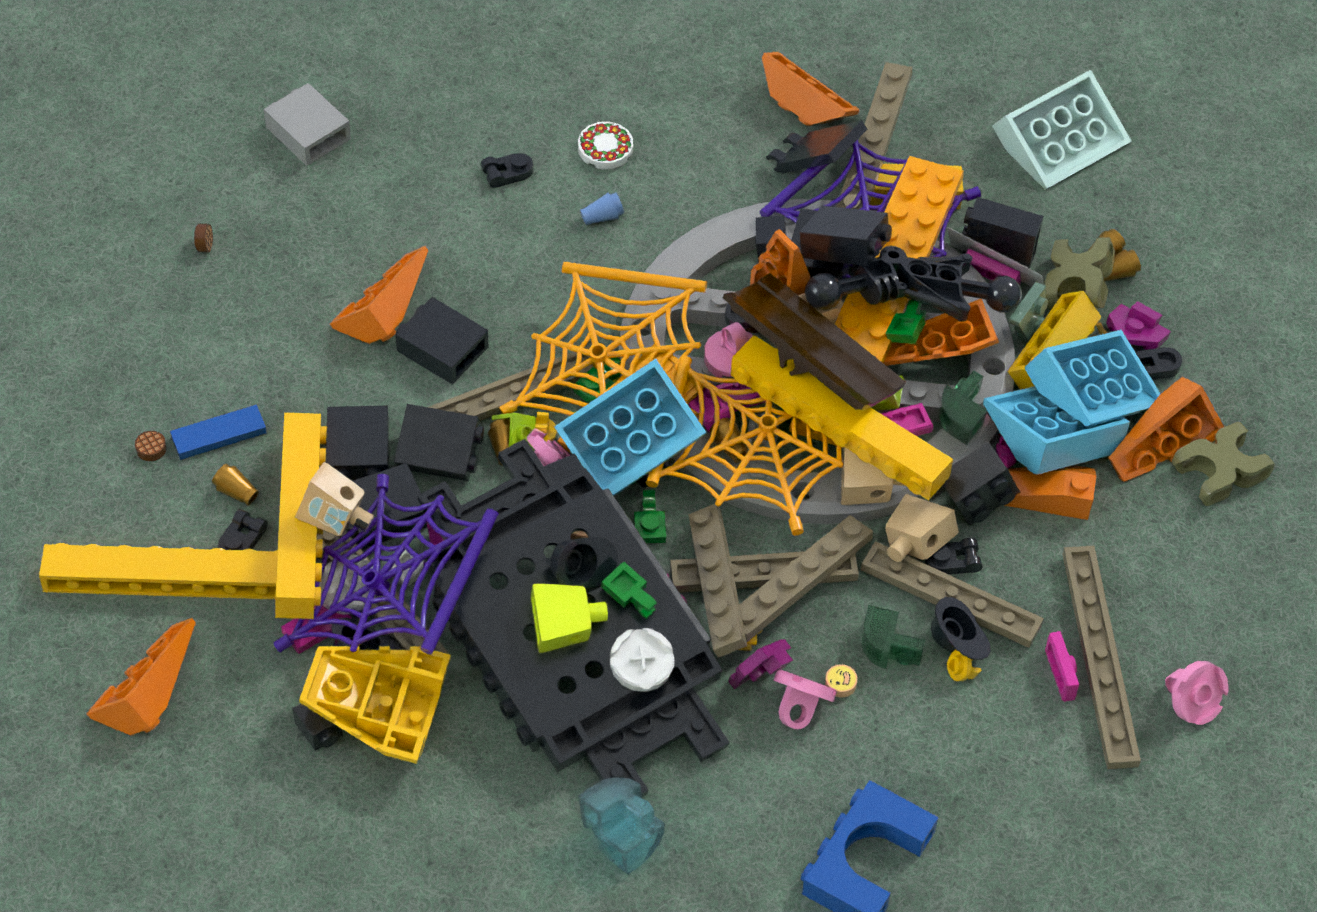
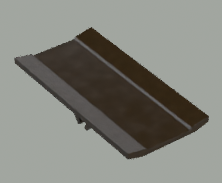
(814, 343)

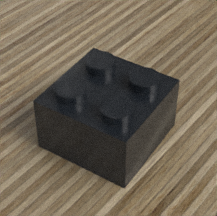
(980, 484)

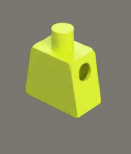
(563, 615)

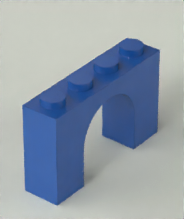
(872, 814)

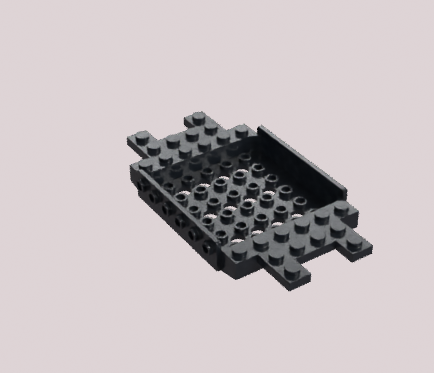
(601, 716)

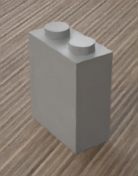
(307, 124)

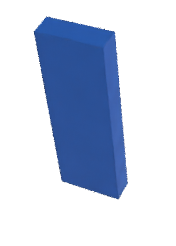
(218, 432)

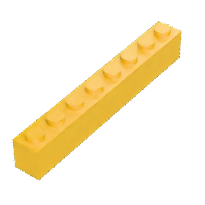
(863, 432)
(297, 539)
(158, 571)

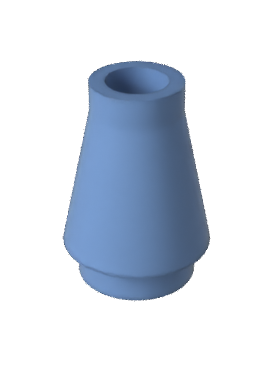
(603, 209)

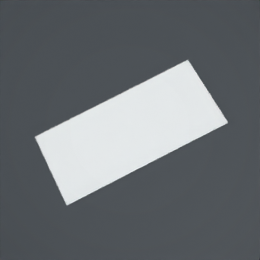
(964, 243)

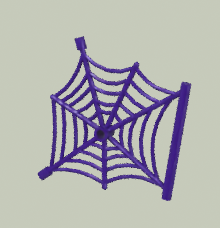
(776, 203)
(377, 581)

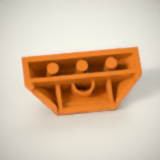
(803, 93)

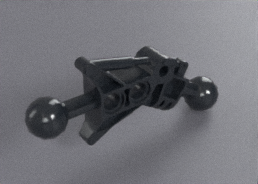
(924, 280)

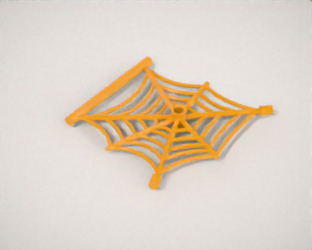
(598, 352)
(766, 431)

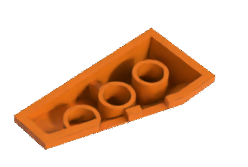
(784, 262)
(385, 302)
(947, 337)
(1171, 422)
(1056, 492)
(146, 693)

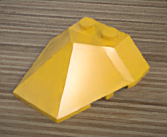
(378, 695)

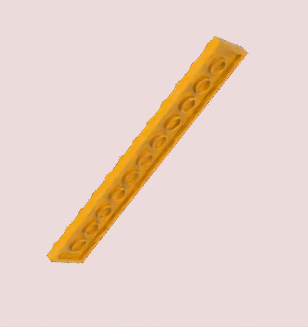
(916, 219)

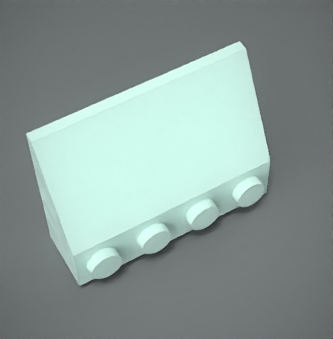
(1062, 131)

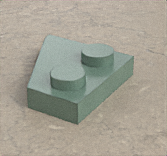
(1030, 312)

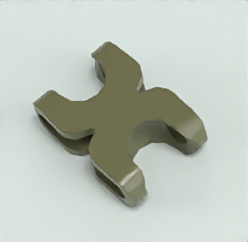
(1080, 271)
(1223, 463)

